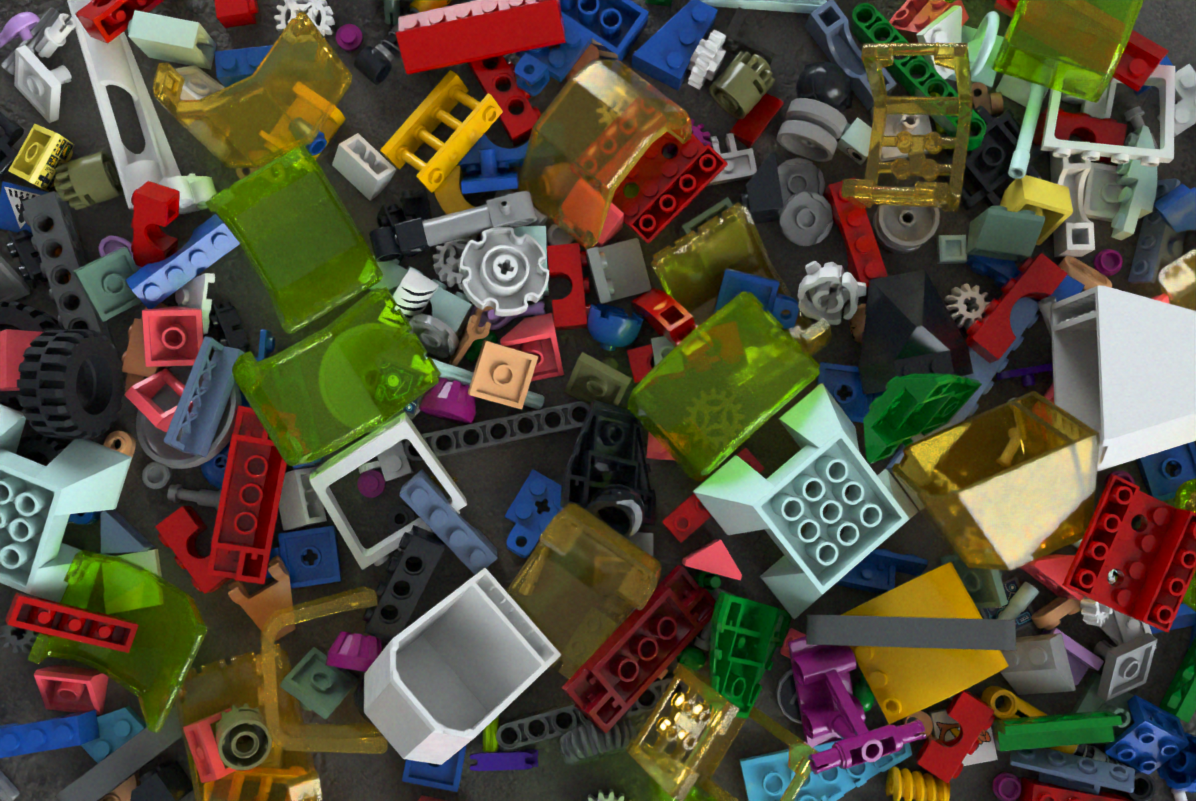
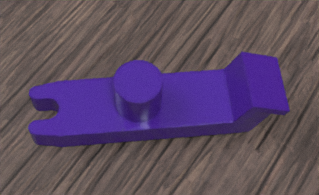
(1026, 374)
(505, 760)

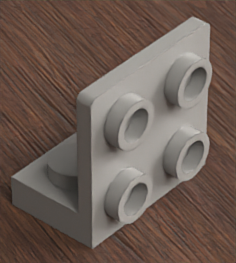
(618, 270)

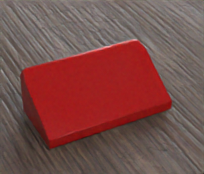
(757, 120)

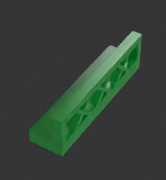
(1181, 694)
(1055, 730)

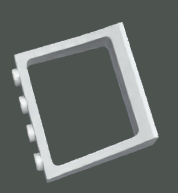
(1164, 80)
(357, 455)

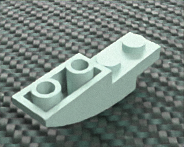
(1140, 187)

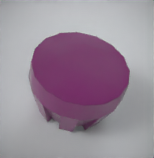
(449, 402)
(354, 651)

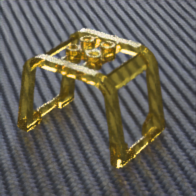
(925, 194)
(686, 725)
(313, 737)

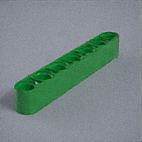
(912, 64)

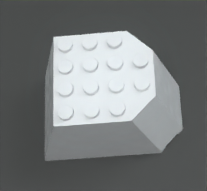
(1126, 371)
(453, 683)

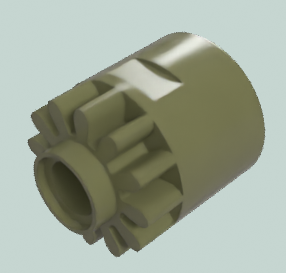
(742, 84)
(88, 180)
(243, 738)

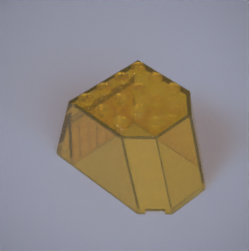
(1005, 482)

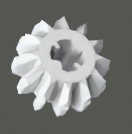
(958, 308)

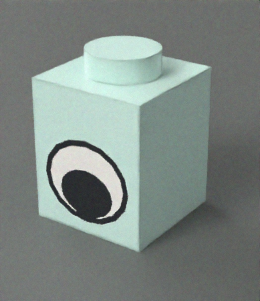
(856, 140)

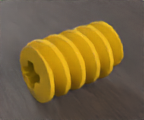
(915, 786)

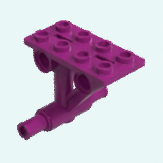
(833, 712)

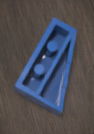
(672, 46)

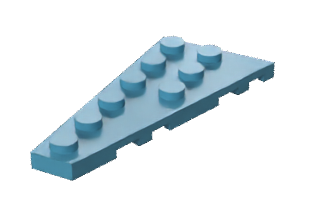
(769, 776)

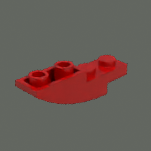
(665, 315)

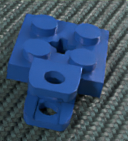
(542, 63)
(763, 289)
(836, 376)
(1157, 481)
(523, 512)
(296, 544)
(434, 775)

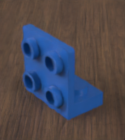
(1150, 740)

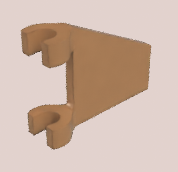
(471, 333)
(268, 599)

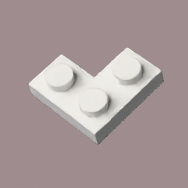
(1186, 97)

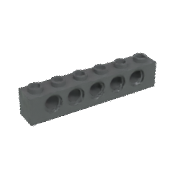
(37, 214)

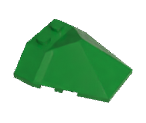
(913, 407)
(742, 646)

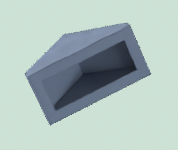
(120, 535)

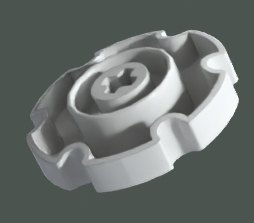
(497, 251)

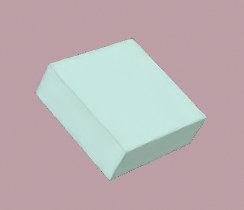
(951, 249)

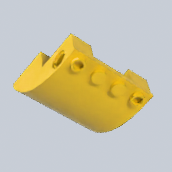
(917, 678)

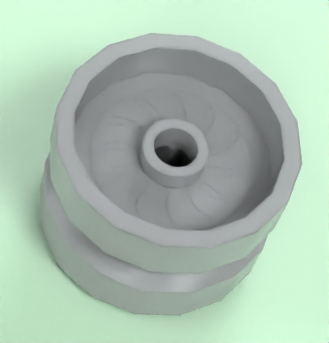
(811, 129)
(900, 236)

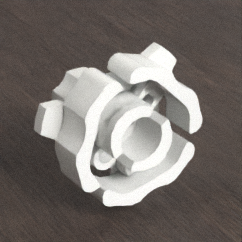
(829, 289)

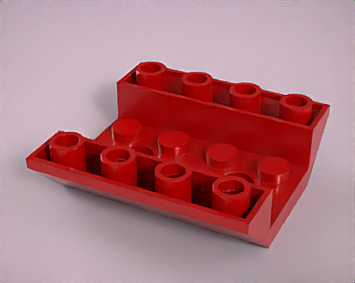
(666, 183)
(1150, 562)

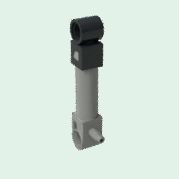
(419, 235)

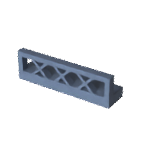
(208, 400)

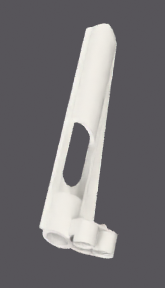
(116, 66)

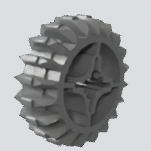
(592, 744)

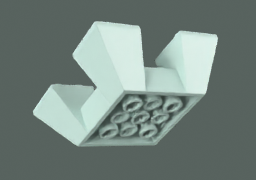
(831, 461)
(39, 503)

